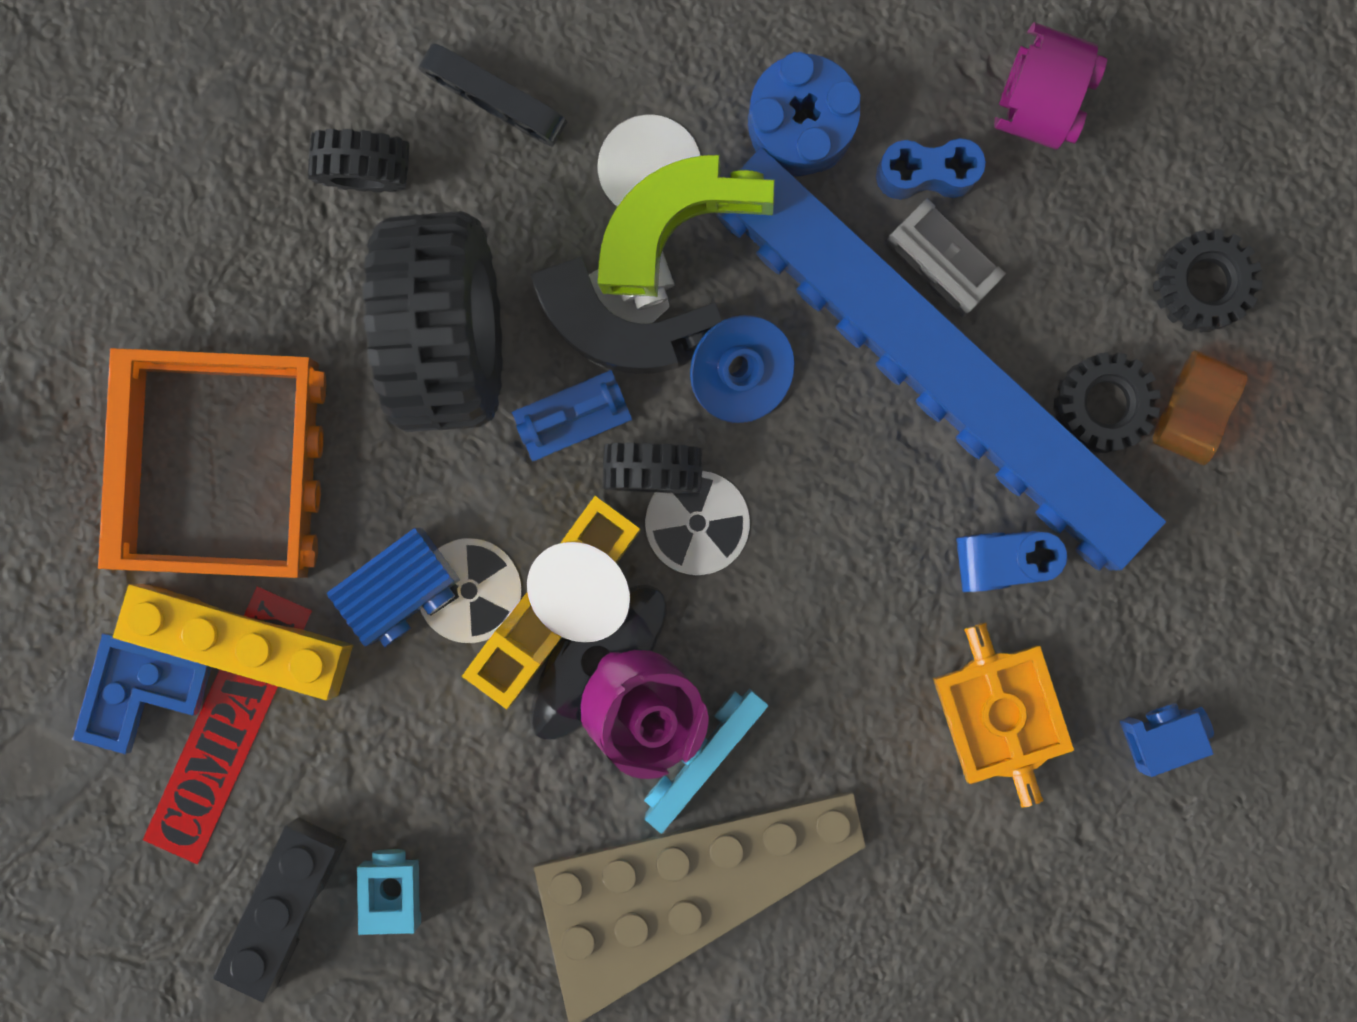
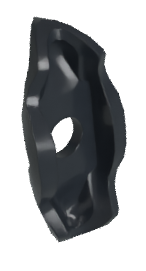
(563, 680)

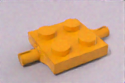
(1003, 714)

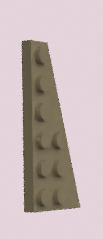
(656, 900)

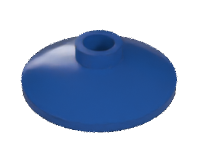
(759, 382)

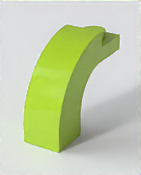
(662, 203)

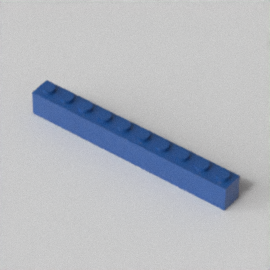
(946, 371)

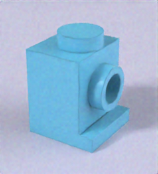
(377, 910)

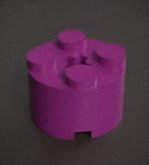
(1049, 87)
(643, 713)

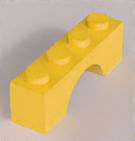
(522, 640)
(232, 641)

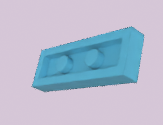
(669, 796)

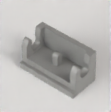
(944, 258)

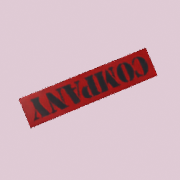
(218, 745)

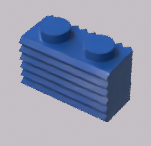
(394, 588)

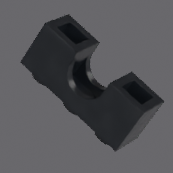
(278, 909)

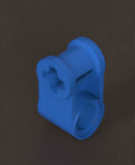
(1000, 559)

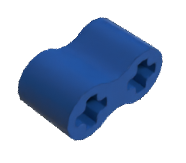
(930, 168)

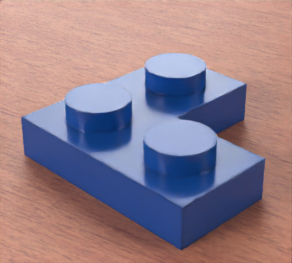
(125, 680)

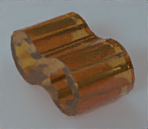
(1199, 408)

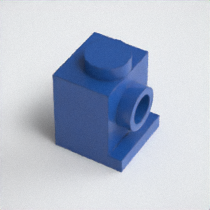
(1168, 738)

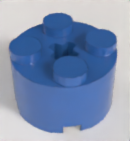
(799, 84)

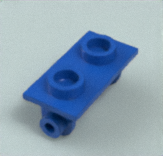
(571, 416)

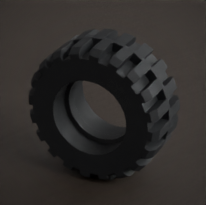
(433, 321)

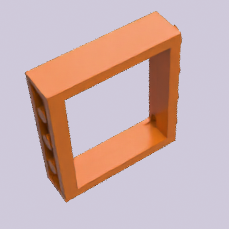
(124, 459)

